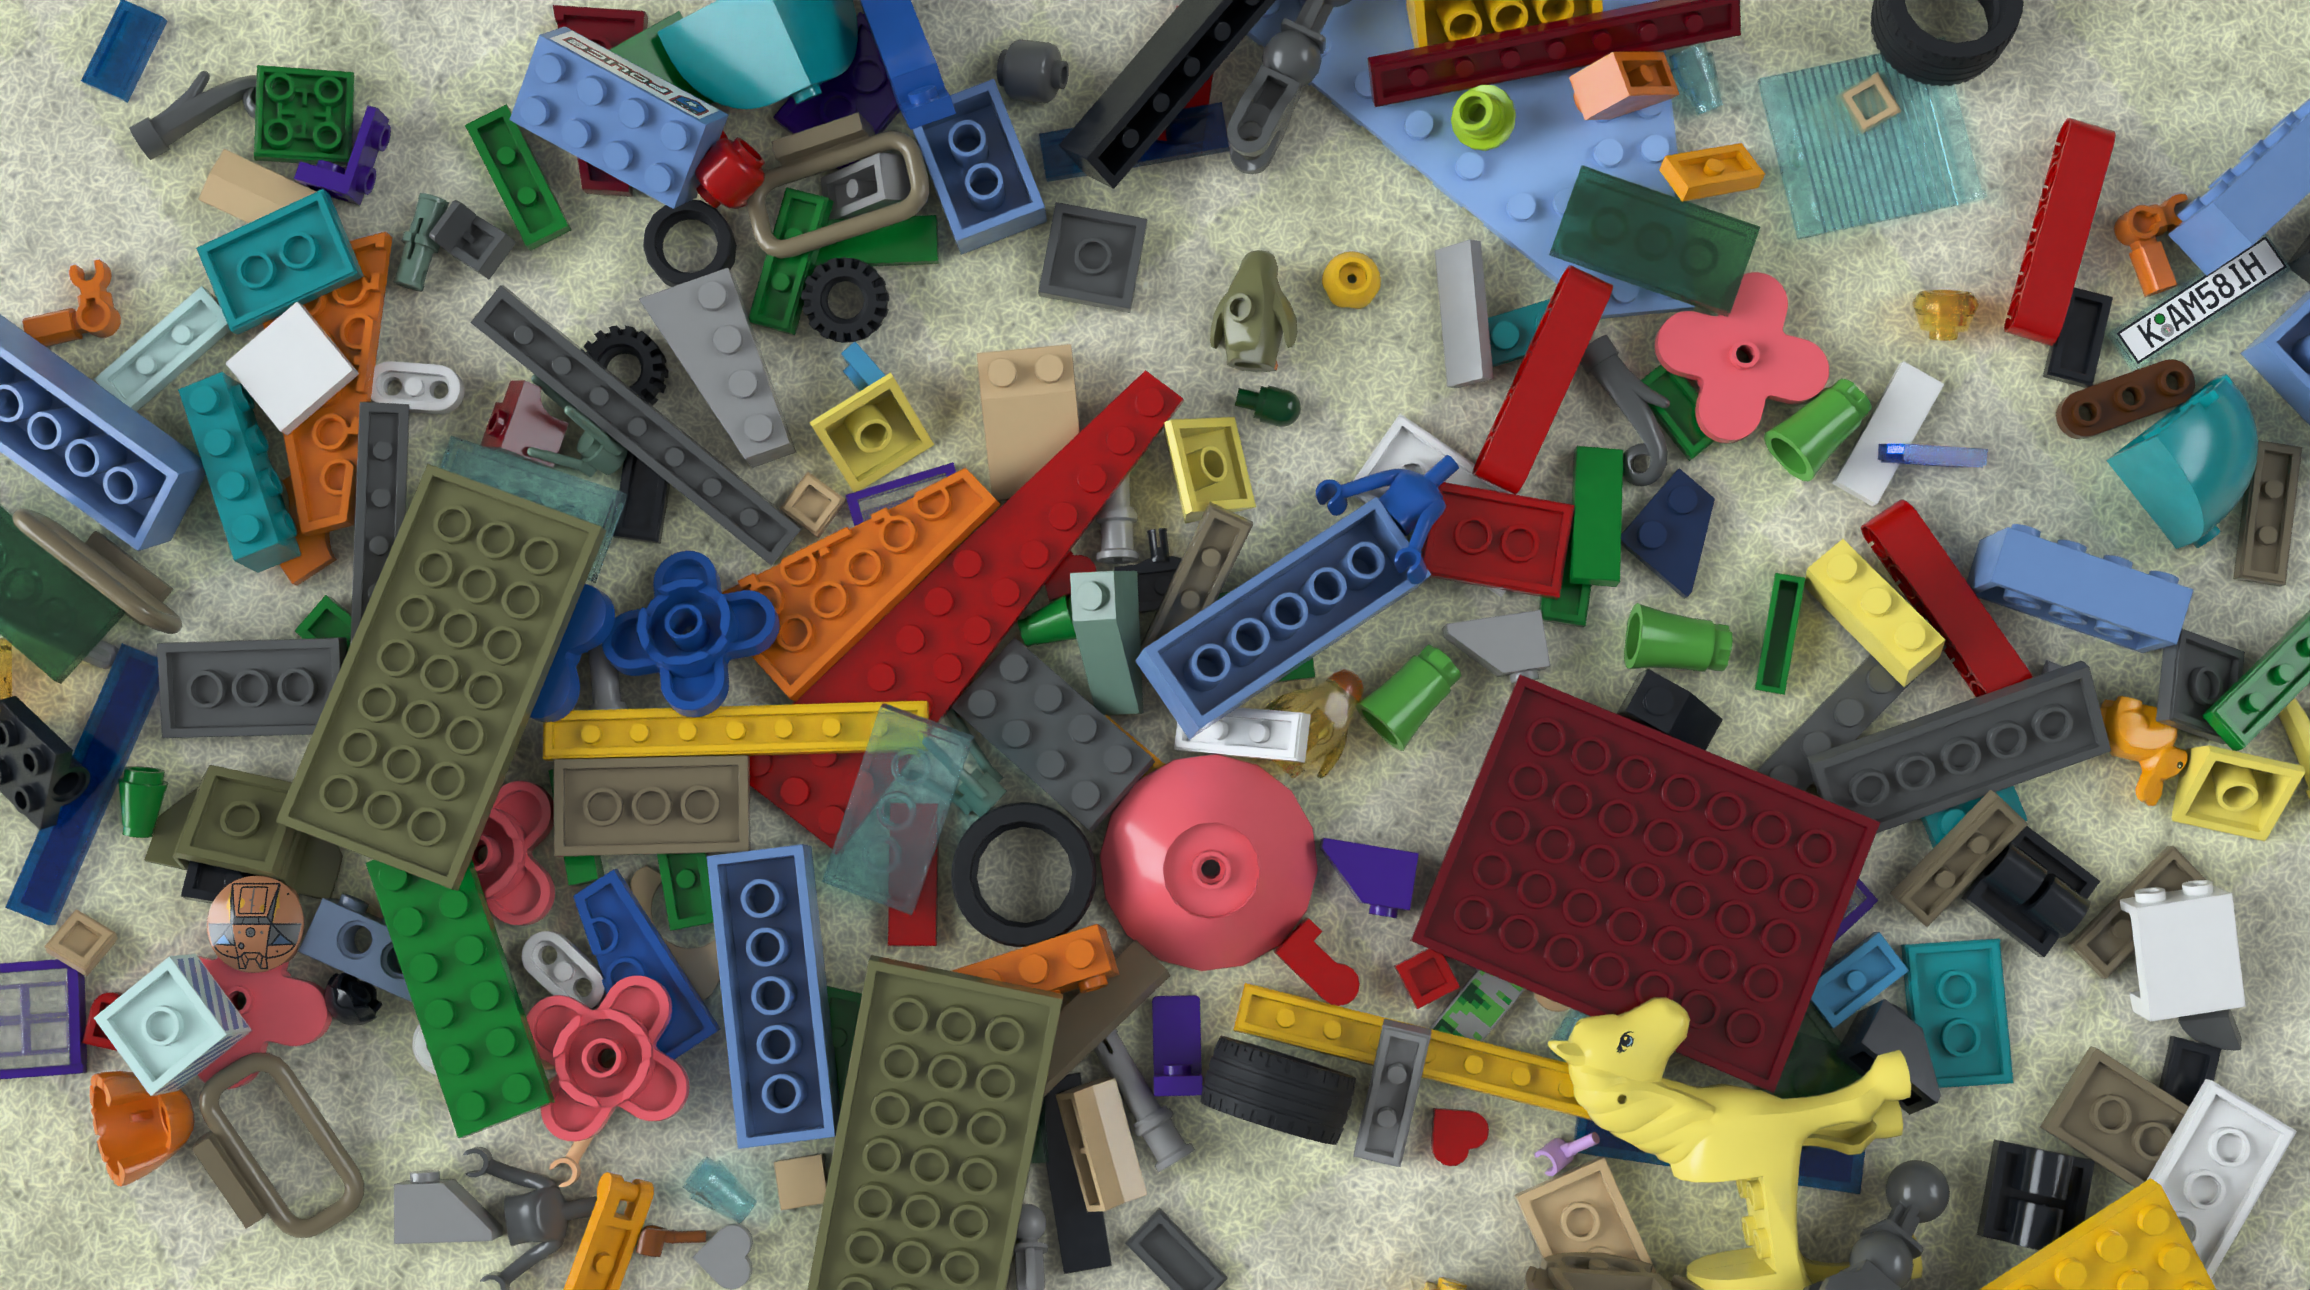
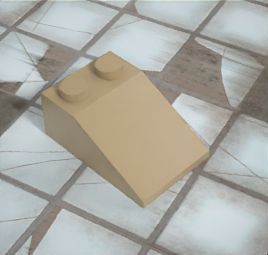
(1026, 411)

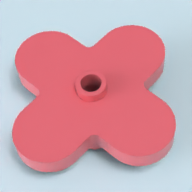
(1734, 391)
(510, 877)
(275, 1009)
(576, 1036)

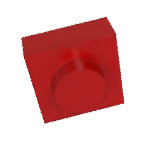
(1426, 977)

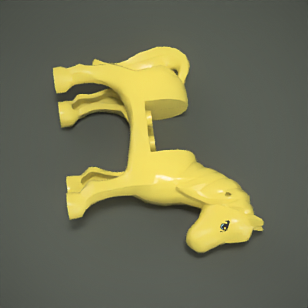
(1728, 1133)

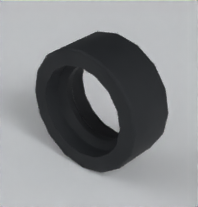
(693, 210)

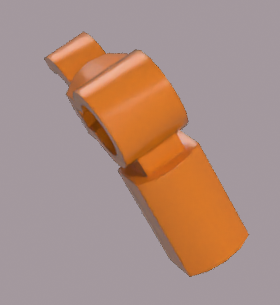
(2139, 231)
(93, 316)

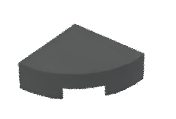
(2213, 1029)

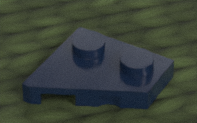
(1672, 532)

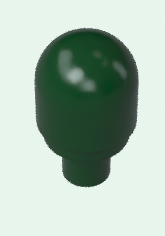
(1271, 405)

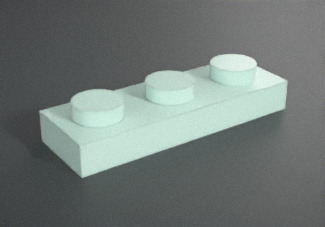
(165, 350)

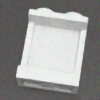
(2185, 951)

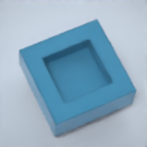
(861, 368)

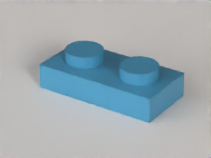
(1856, 979)

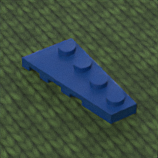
(632, 946)

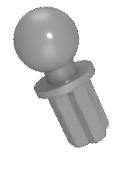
(1029, 1252)

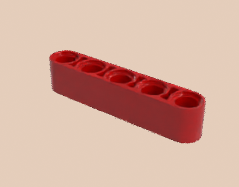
(2061, 231)
(1542, 379)
(1944, 599)

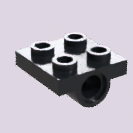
(36, 765)
(2033, 892)
(2033, 1195)

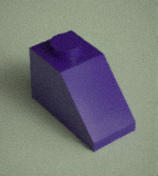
(1374, 874)

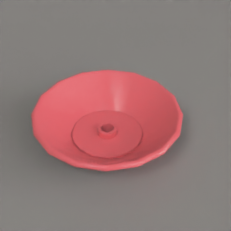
(1198, 814)

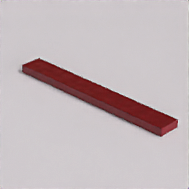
(1549, 47)

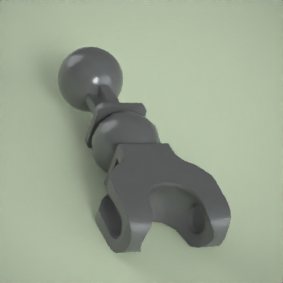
(1269, 101)
(1886, 1249)

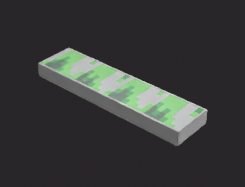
(1477, 1007)

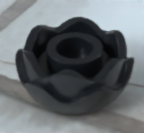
(351, 999)

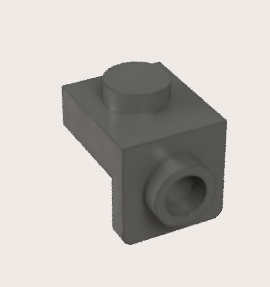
(471, 239)

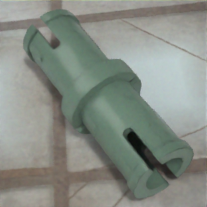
(418, 244)

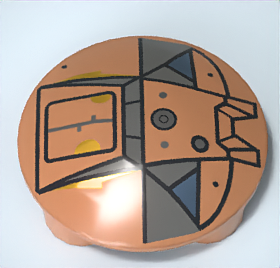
(255, 924)

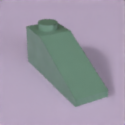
(1109, 638)

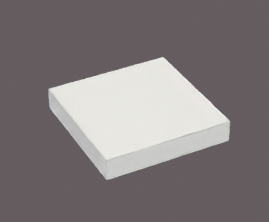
(292, 368)

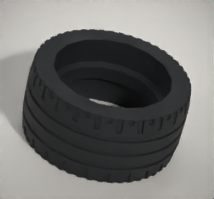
(1937, 60)
(966, 866)
(1278, 1090)

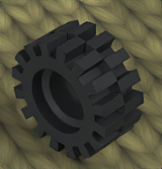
(818, 310)
(640, 345)

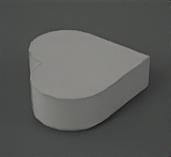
(727, 1256)

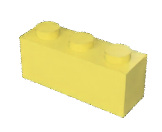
(1873, 613)

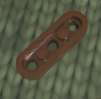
(2110, 410)

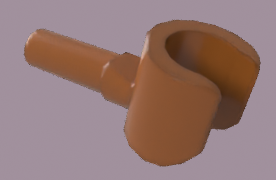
(653, 1238)

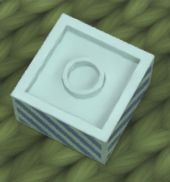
(172, 1024)

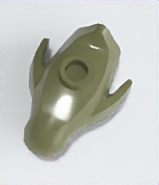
(1254, 316)

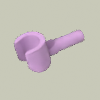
(1562, 1153)

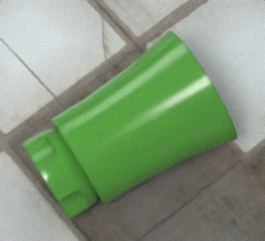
(1818, 429)
(1675, 641)
(1409, 696)

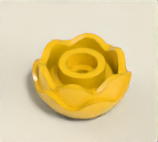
(1348, 294)

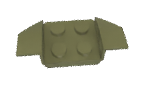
(235, 827)

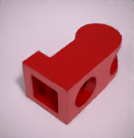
(1329, 980)

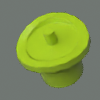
(1483, 117)

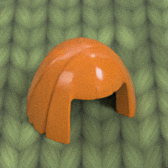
(137, 1128)

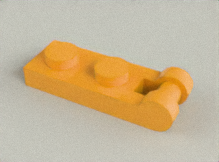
(610, 1235)

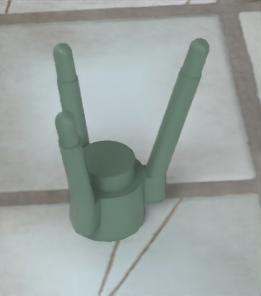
(595, 445)
(978, 790)

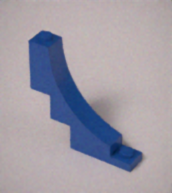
(908, 61)

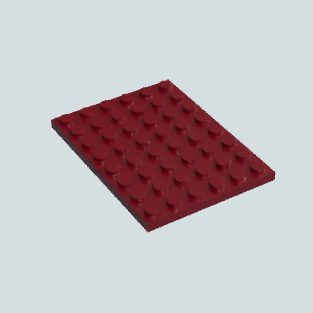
(1645, 870)

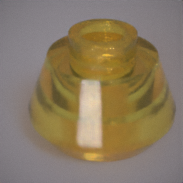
(1945, 312)

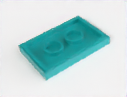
(279, 261)
(1961, 1006)

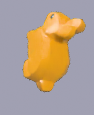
(2140, 738)

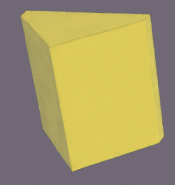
(872, 433)
(1208, 465)
(2233, 791)

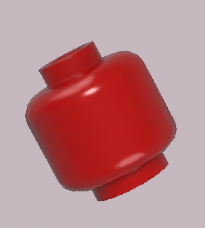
(729, 173)

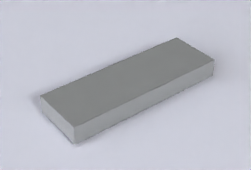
(1464, 314)
(1392, 1092)

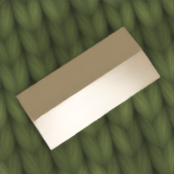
(248, 188)
(1101, 1144)

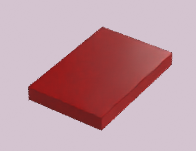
(1499, 541)

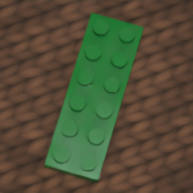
(463, 997)

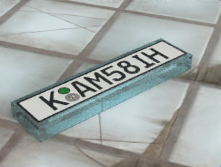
(2197, 304)

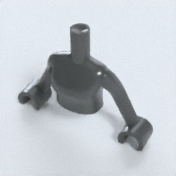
(531, 1216)

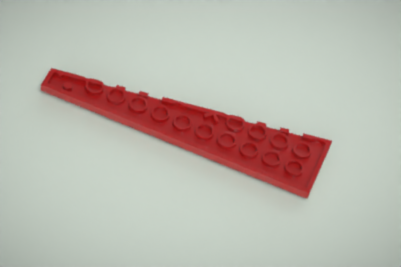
(968, 603)

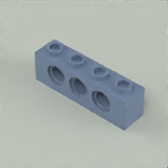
(332, 942)

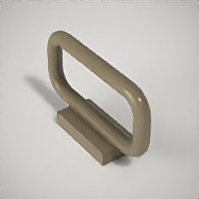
(826, 149)
(106, 569)
(239, 1173)

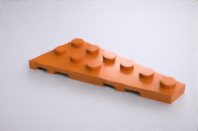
(325, 445)
(857, 575)

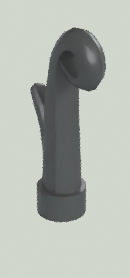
(191, 111)
(1632, 398)

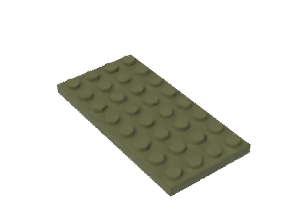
(441, 677)
(934, 1131)

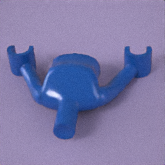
(1410, 501)

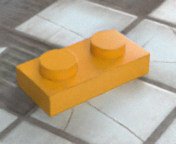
(1711, 172)

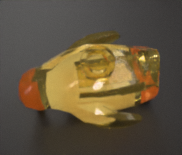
(1331, 712)

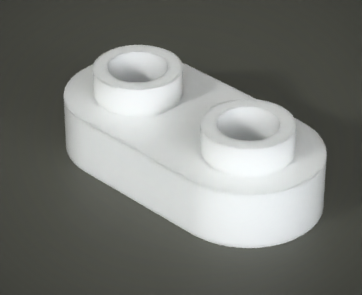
(418, 386)
(566, 971)

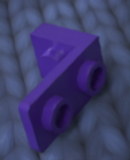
(359, 176)
(1177, 1045)

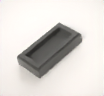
(1174, 1255)

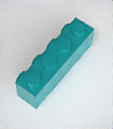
(240, 472)

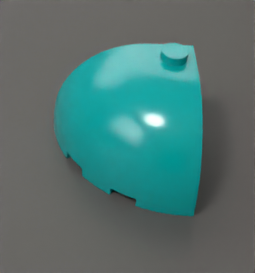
(763, 49)
(2193, 463)

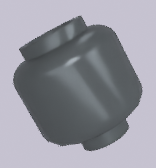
(1032, 71)

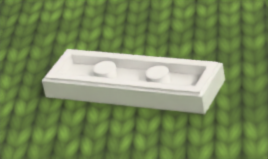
(1892, 421)
(1252, 735)

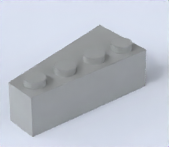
(719, 350)

